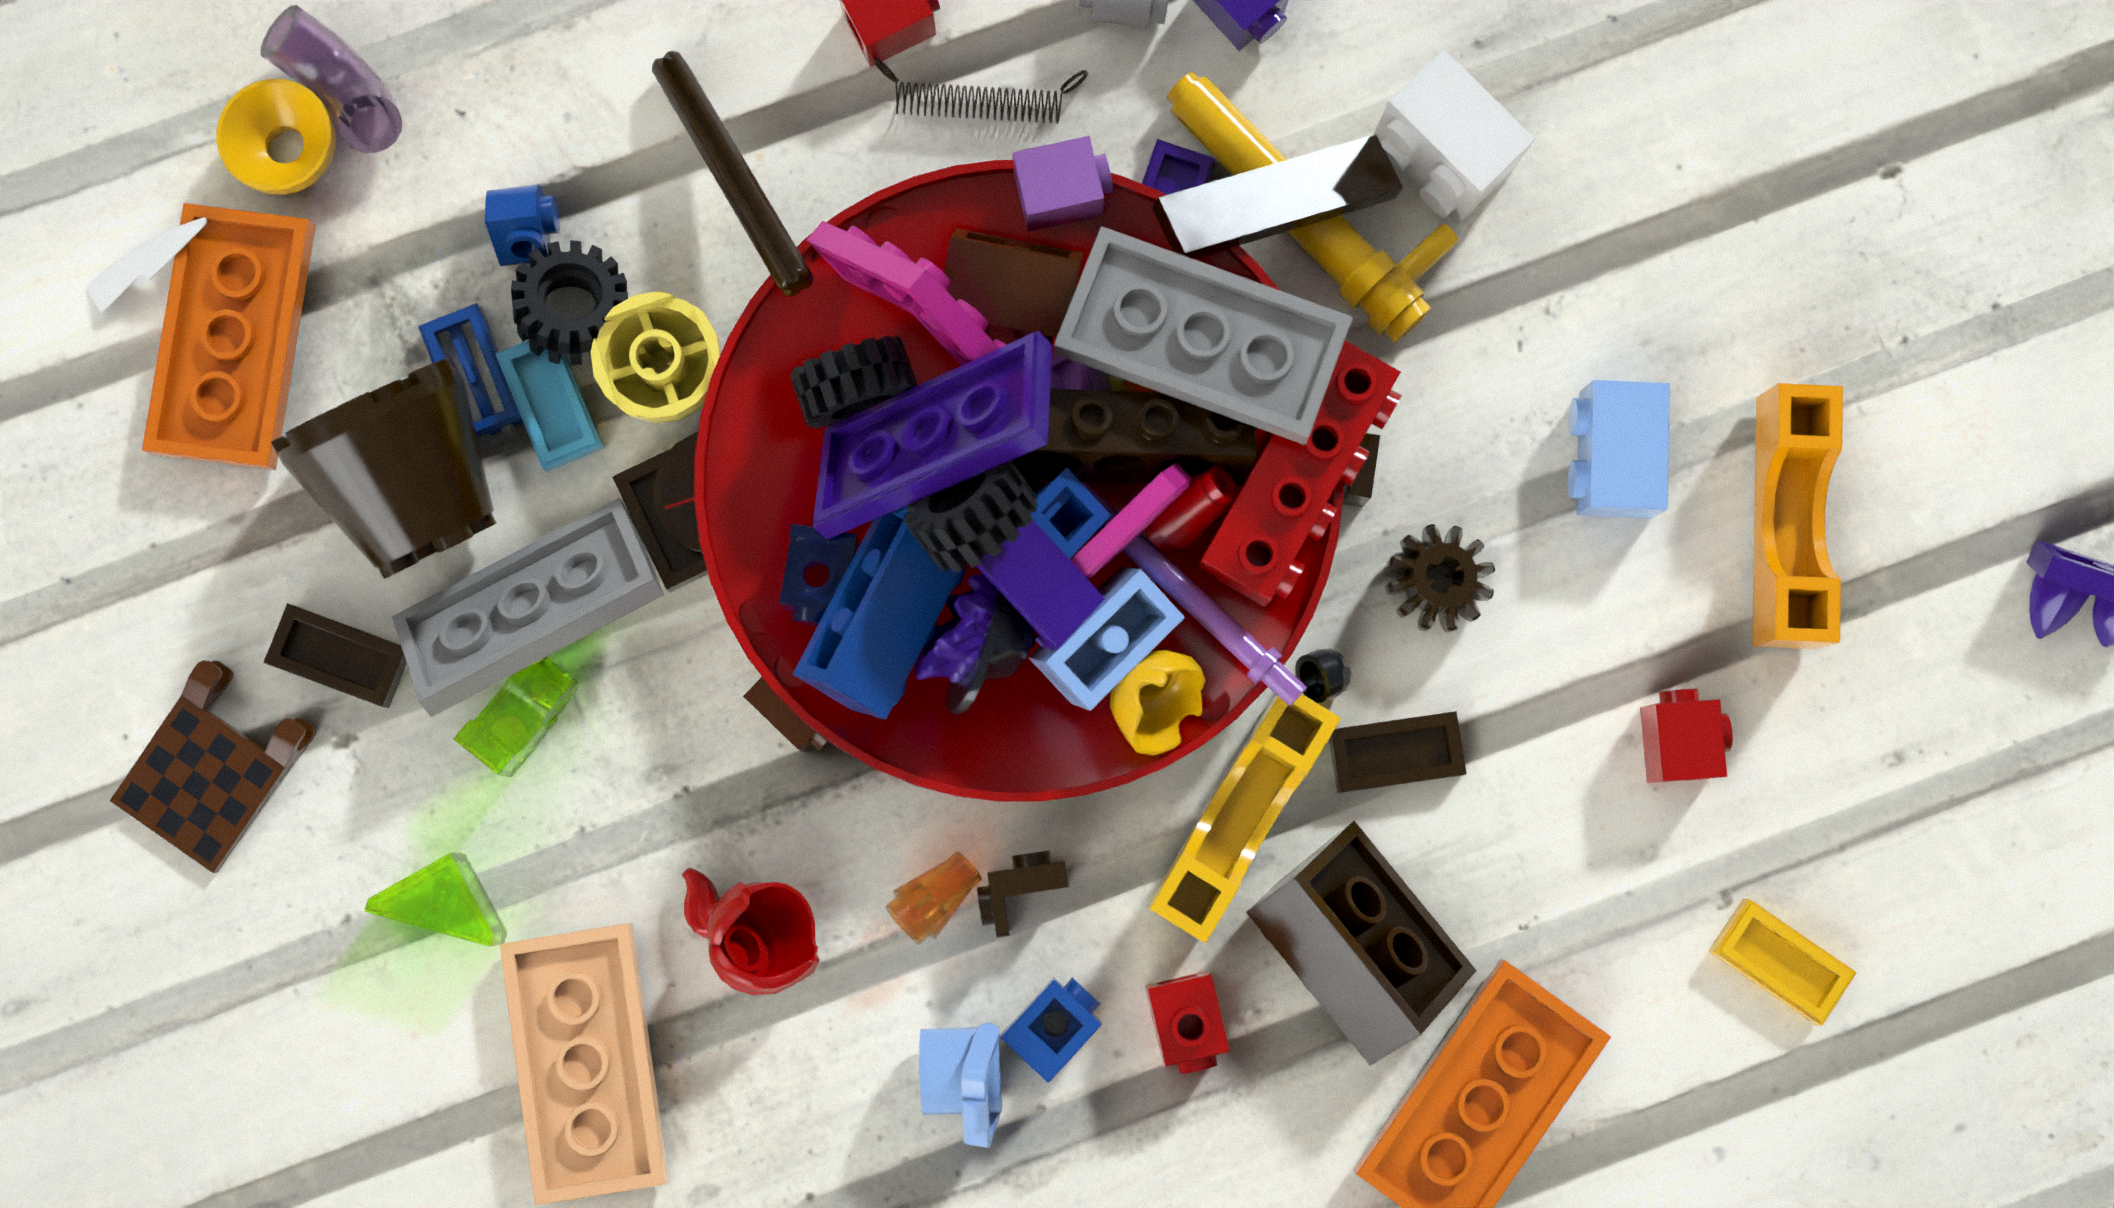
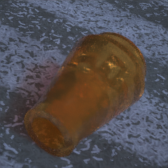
(932, 898)

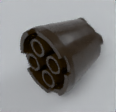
(396, 467)

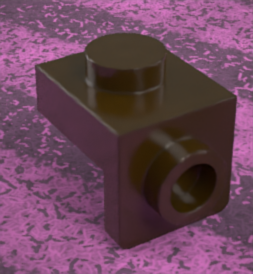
(1029, 874)

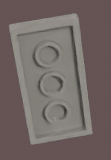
(1202, 335)
(525, 607)

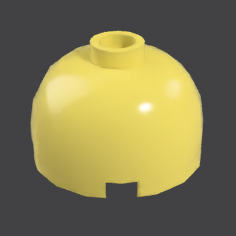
(655, 357)

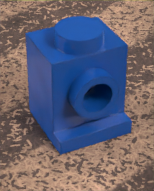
(1067, 511)
(1050, 1052)

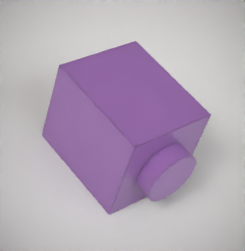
(1061, 183)

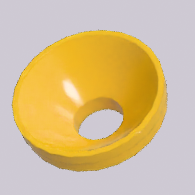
(257, 117)

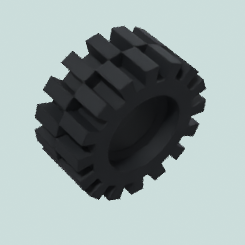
(561, 271)
(851, 380)
(972, 517)

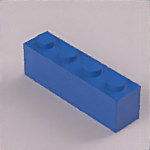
(877, 620)

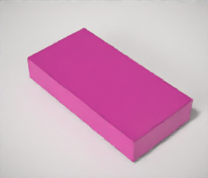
(1132, 520)

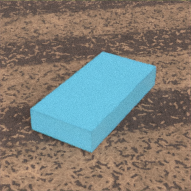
(550, 406)

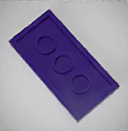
(934, 435)

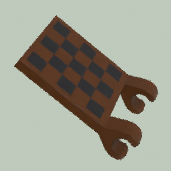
(203, 777)

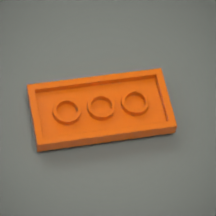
(229, 338)
(1483, 1097)

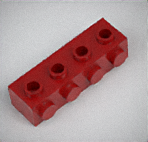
(1293, 482)

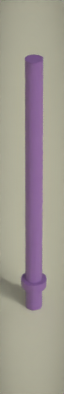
(1262, 663)

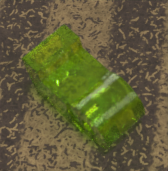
(518, 717)

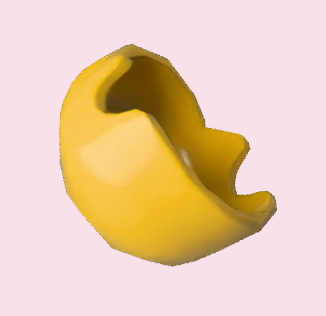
(1156, 699)

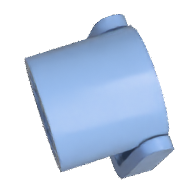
(963, 1077)

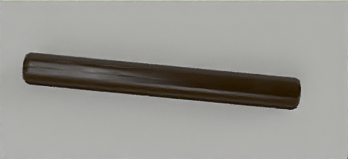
(732, 174)

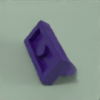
(2064, 585)

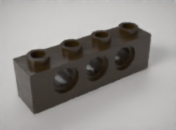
(1136, 438)

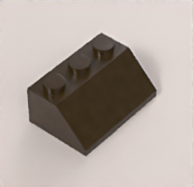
(1362, 944)

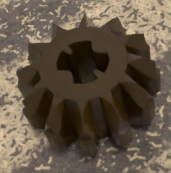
(1453, 599)

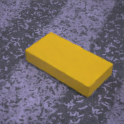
(1782, 962)

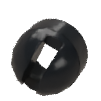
(1330, 664)

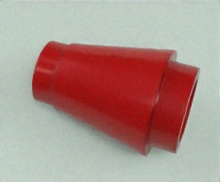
(1193, 511)

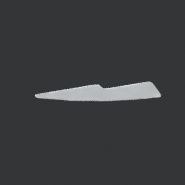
(143, 260)

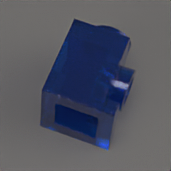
(809, 549)

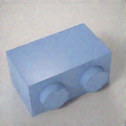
(1620, 449)
(1110, 640)

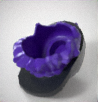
(978, 643)

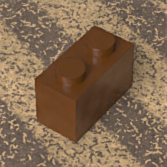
(1013, 281)

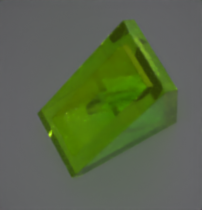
(444, 900)

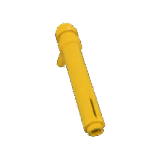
(1364, 275)

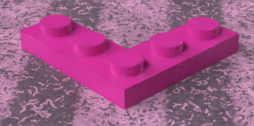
(910, 286)

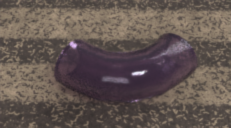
(337, 76)

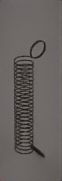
(885, 70)

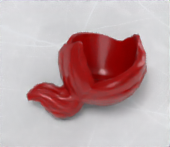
(755, 932)

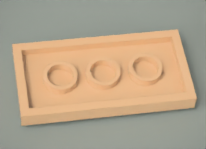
(584, 1064)

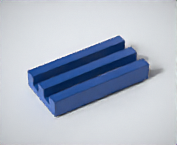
(491, 422)

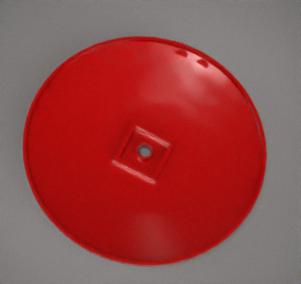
(762, 474)

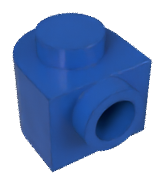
(520, 222)

